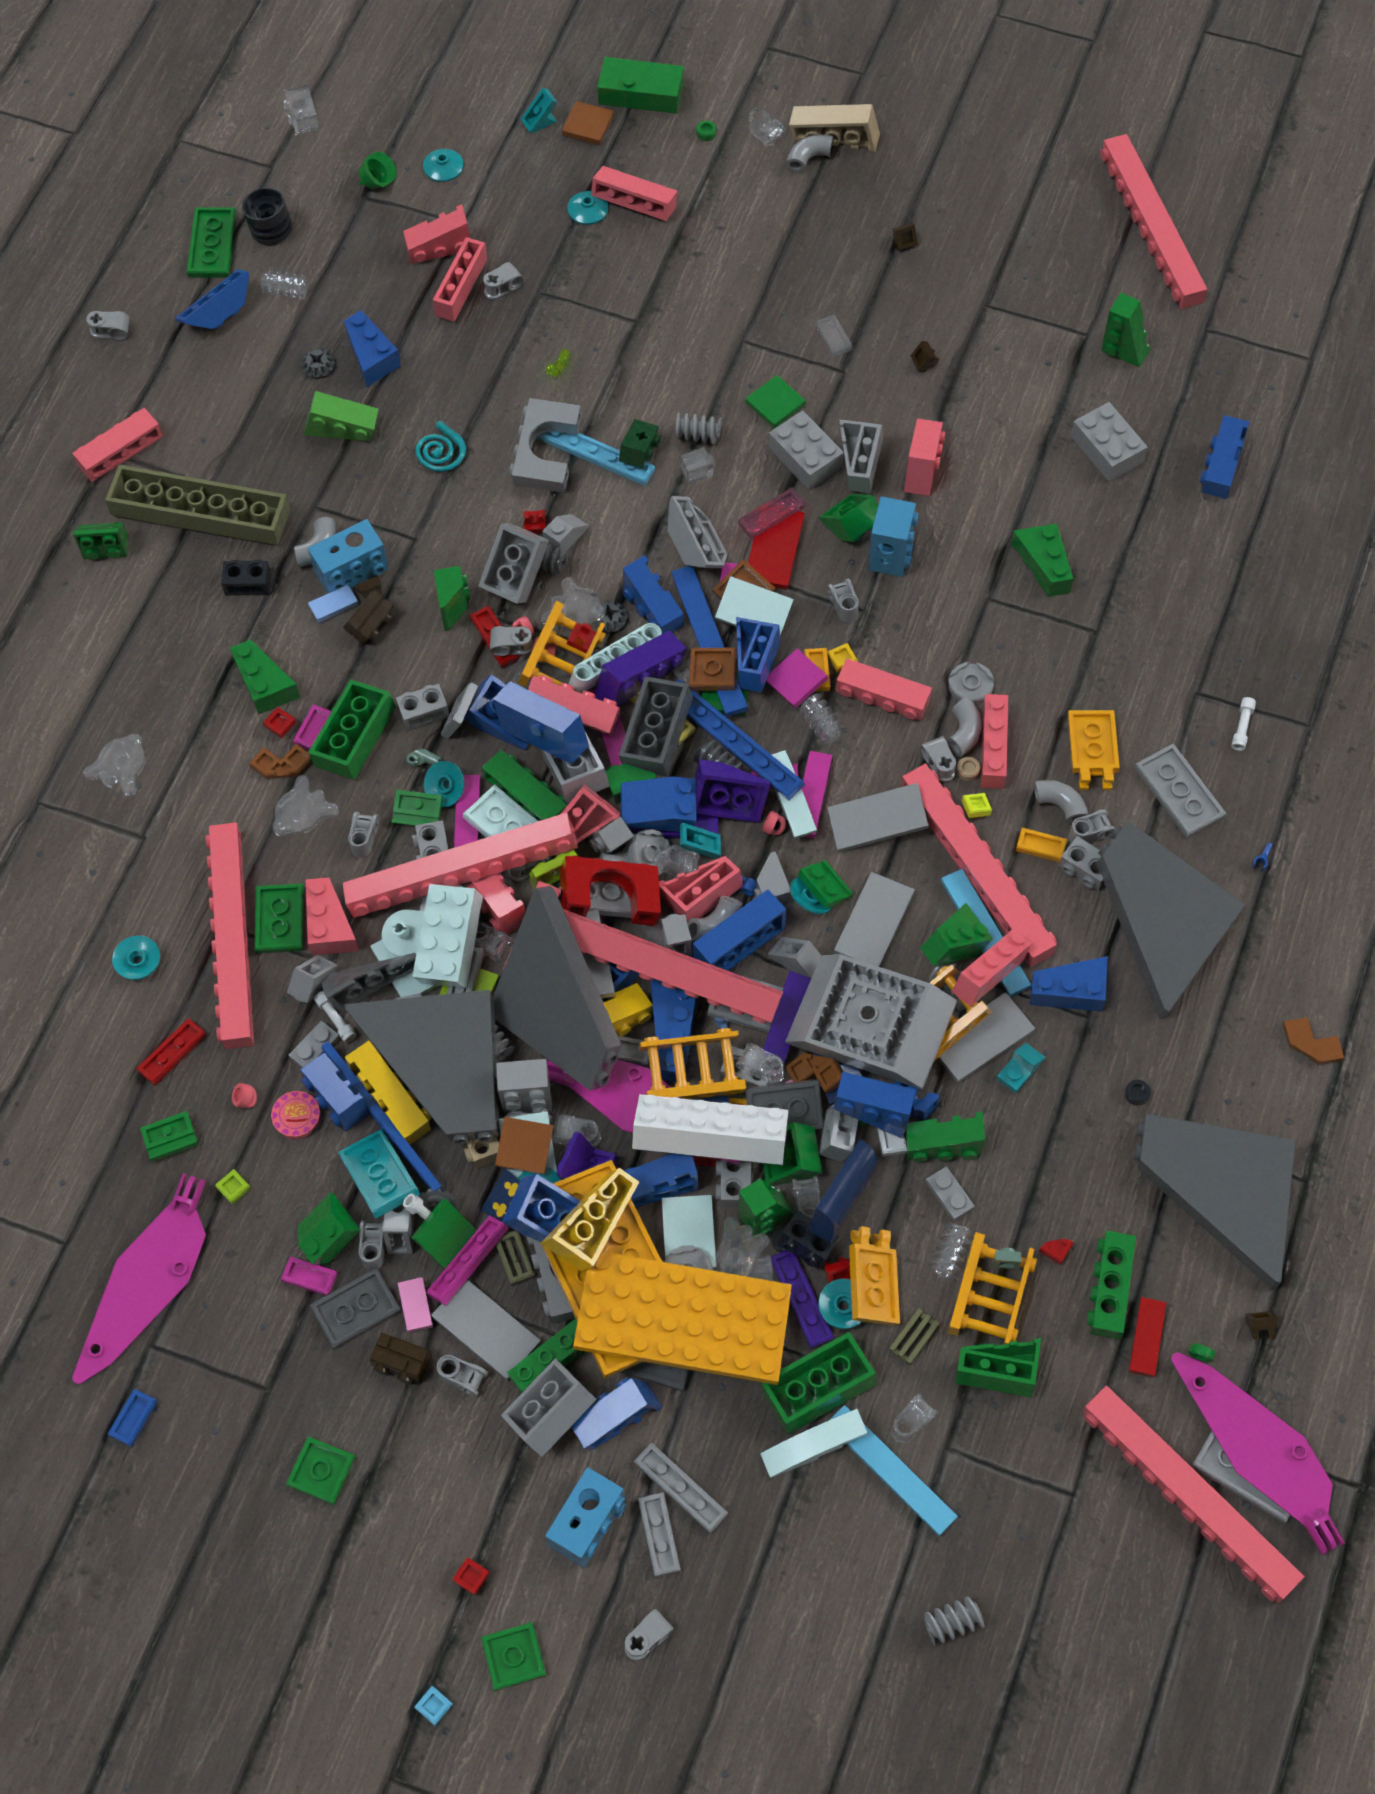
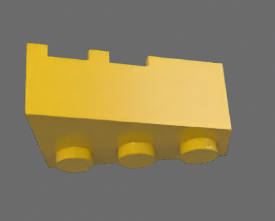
(628, 1009)

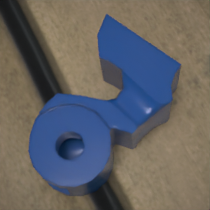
(922, 1107)

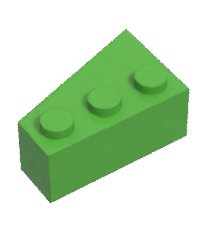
(340, 418)

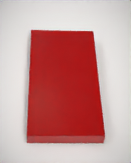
(776, 549)

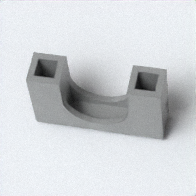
(540, 418)
(556, 1303)

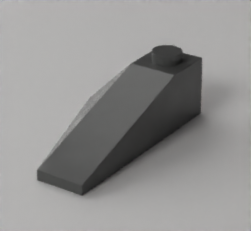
(362, 981)

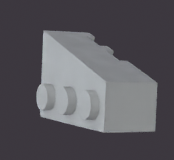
(861, 453)

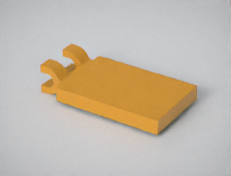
(1093, 746)
(873, 1278)

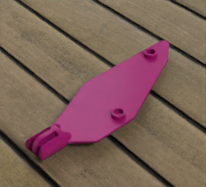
(618, 1097)
(145, 1279)
(1264, 1450)

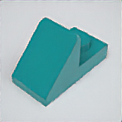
(539, 112)
(700, 841)
(1020, 1067)

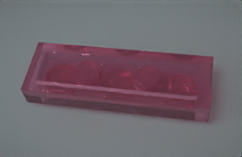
(771, 513)

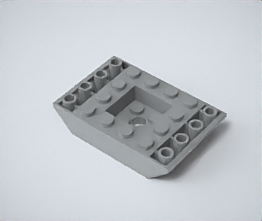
(895, 1042)

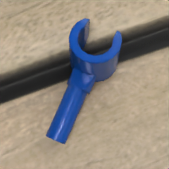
(1263, 858)
(748, 886)

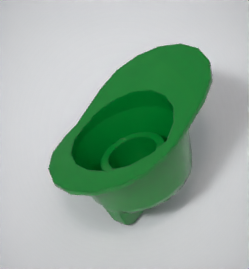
(377, 171)

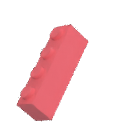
(634, 193)
(460, 279)
(117, 444)
(883, 689)
(594, 713)
(994, 741)
(991, 967)

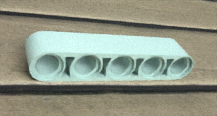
(588, 668)

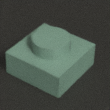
(1007, 1258)

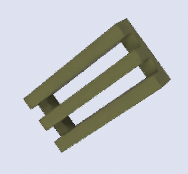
(521, 1276)
(926, 1319)

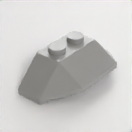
(694, 535)

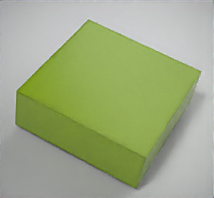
(232, 1186)

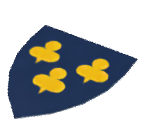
(501, 1196)

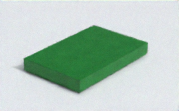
(279, 918)

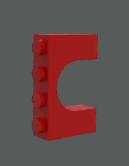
(637, 880)

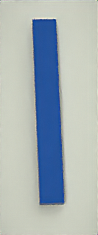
(705, 630)
(744, 747)
(383, 1121)

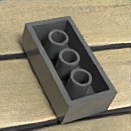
(656, 725)

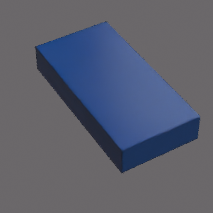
(132, 1418)

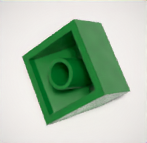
(851, 517)
(452, 594)
(800, 1157)
(326, 1231)

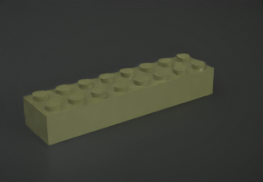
(198, 504)

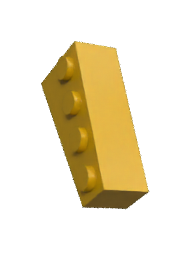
(388, 1092)
(589, 1225)

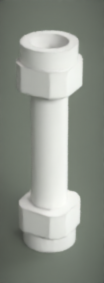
(1240, 739)
(345, 1030)
(415, 1205)

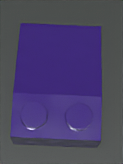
(729, 792)

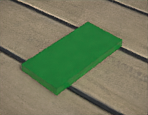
(211, 242)

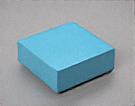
(433, 1705)

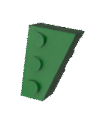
(1000, 1368)

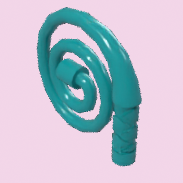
(437, 452)

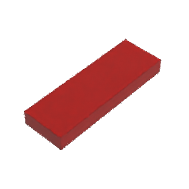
(484, 621)
(171, 1052)
(1147, 1337)

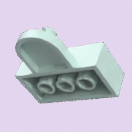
(439, 935)

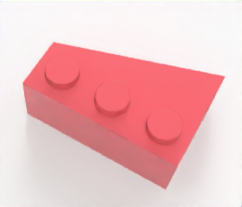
(438, 237)
(924, 456)
(589, 813)
(701, 889)
(499, 903)
(326, 921)

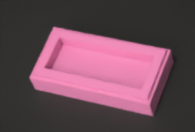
(415, 1305)

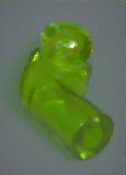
(555, 369)

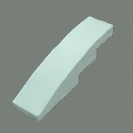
(796, 809)
(813, 1443)

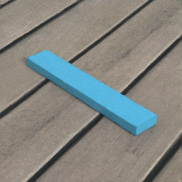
(598, 454)
(962, 892)
(901, 1480)

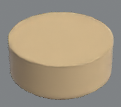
(968, 768)

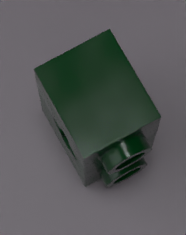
(639, 443)

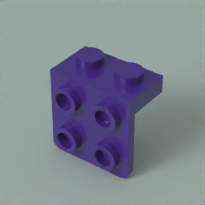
(581, 1157)

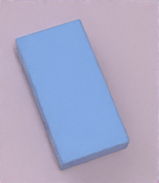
(333, 603)

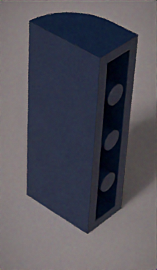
(844, 1191)

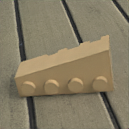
(846, 123)

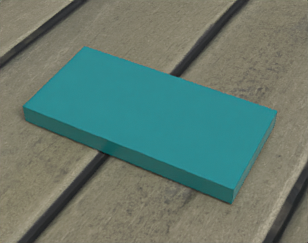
(378, 1173)

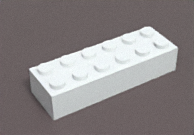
(710, 1129)

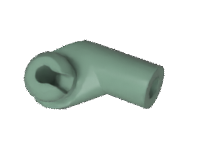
(421, 757)

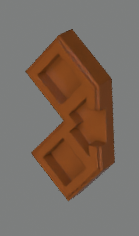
(290, 765)
(1319, 1050)
(824, 1068)

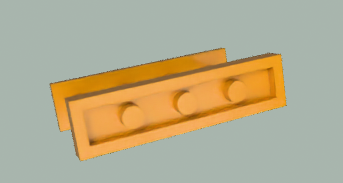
(549, 636)
(958, 1027)
(706, 1086)
(968, 1296)

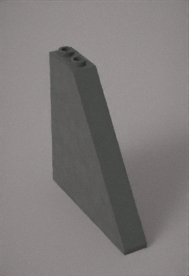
(1165, 910)
(552, 998)
(442, 1054)
(1227, 1183)

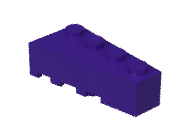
(624, 675)

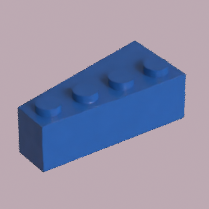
(672, 1019)

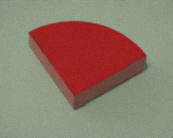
(1056, 1249)

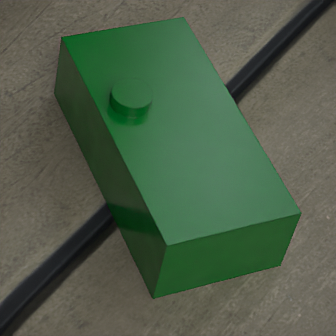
(640, 85)
(352, 729)
(819, 1383)

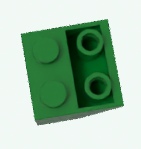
(102, 540)

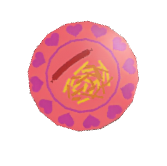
(296, 1114)

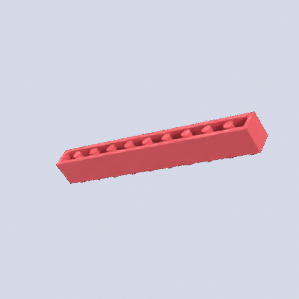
(1153, 221)
(460, 865)
(979, 865)
(230, 936)
(674, 969)
(1193, 1495)

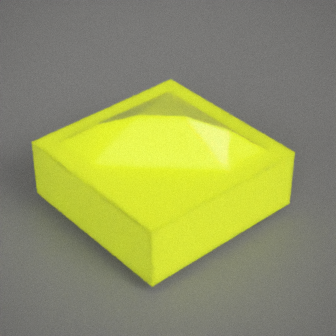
(976, 805)

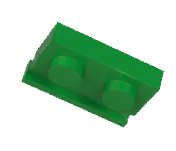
(416, 808)
(825, 884)
(169, 1136)

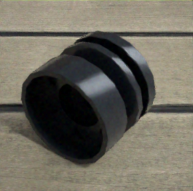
(267, 215)

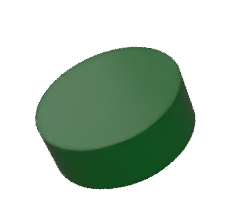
(706, 130)
(1201, 1352)

